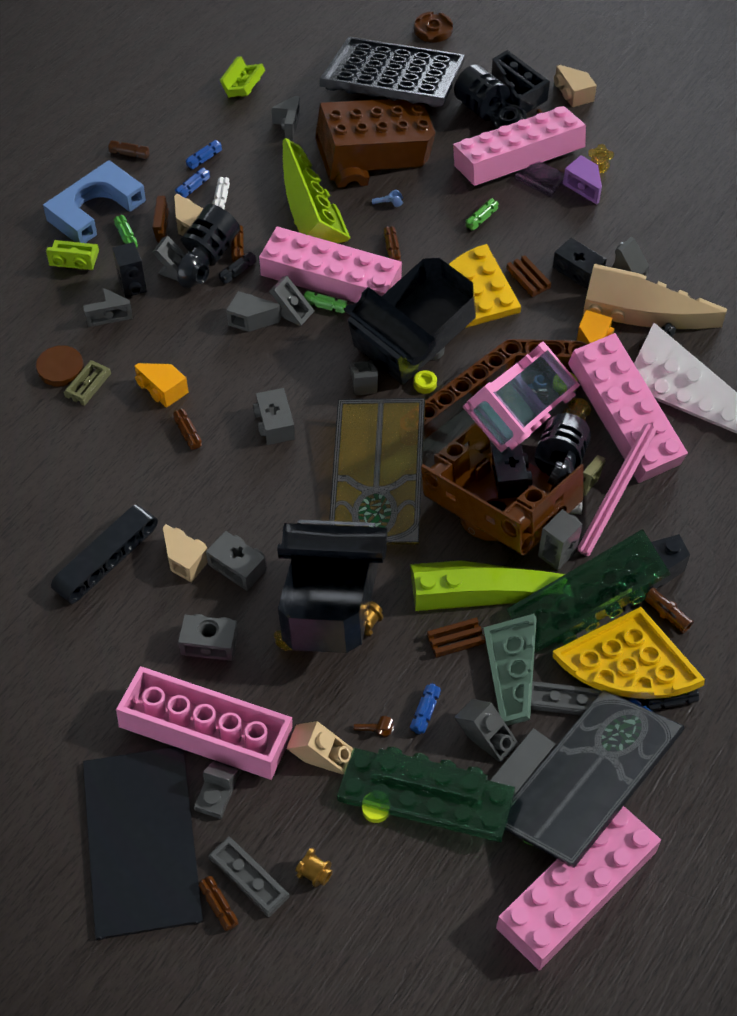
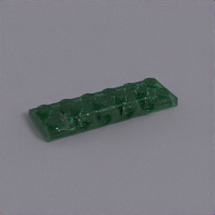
(593, 591)
(427, 792)

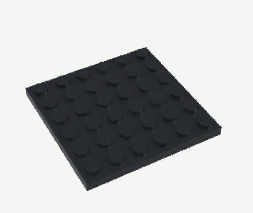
(393, 71)

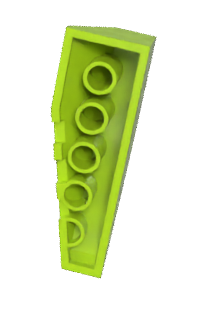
(308, 200)
(473, 584)

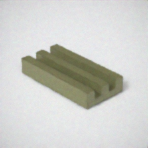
(91, 383)
(592, 473)

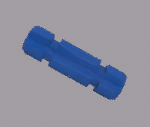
(203, 154)
(193, 182)
(425, 708)

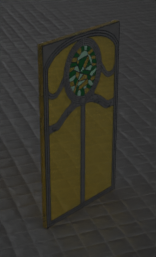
(379, 465)

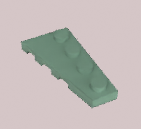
(512, 663)

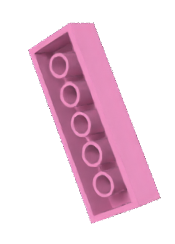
(518, 145)
(327, 265)
(626, 404)
(205, 722)
(569, 896)

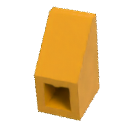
(594, 327)
(162, 381)

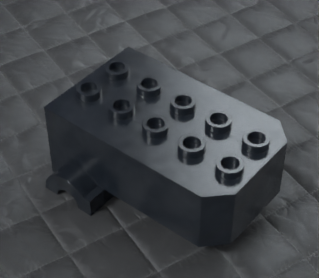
(412, 317)
(328, 583)

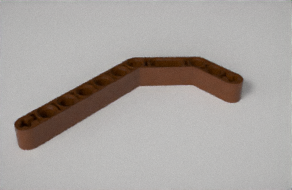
(451, 398)

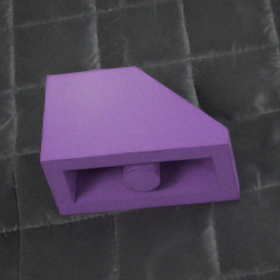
(584, 179)

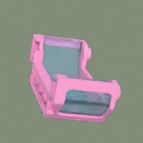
(521, 398)

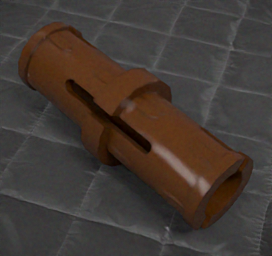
(681, 621)

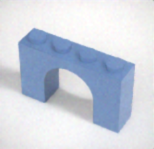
(105, 181)

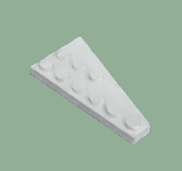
(684, 381)

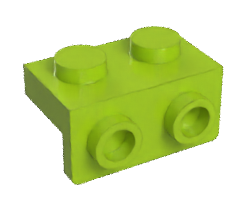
(241, 78)
(72, 254)

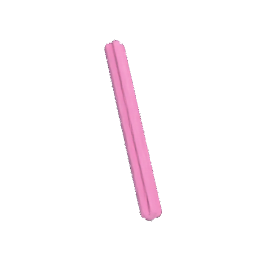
(616, 489)

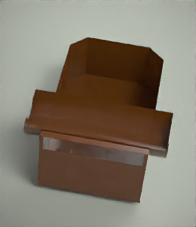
(372, 137)

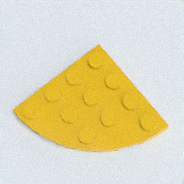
(491, 289)
(630, 659)

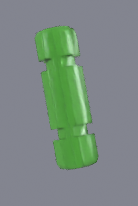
(481, 214)
(125, 230)
(325, 301)

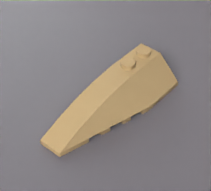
(639, 302)

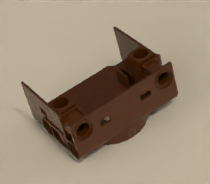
(465, 485)

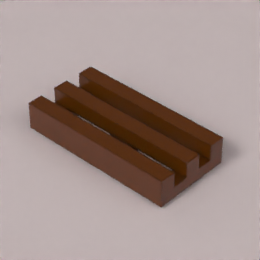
(161, 218)
(531, 273)
(454, 633)

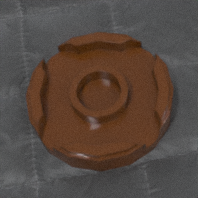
(433, 27)
(59, 365)

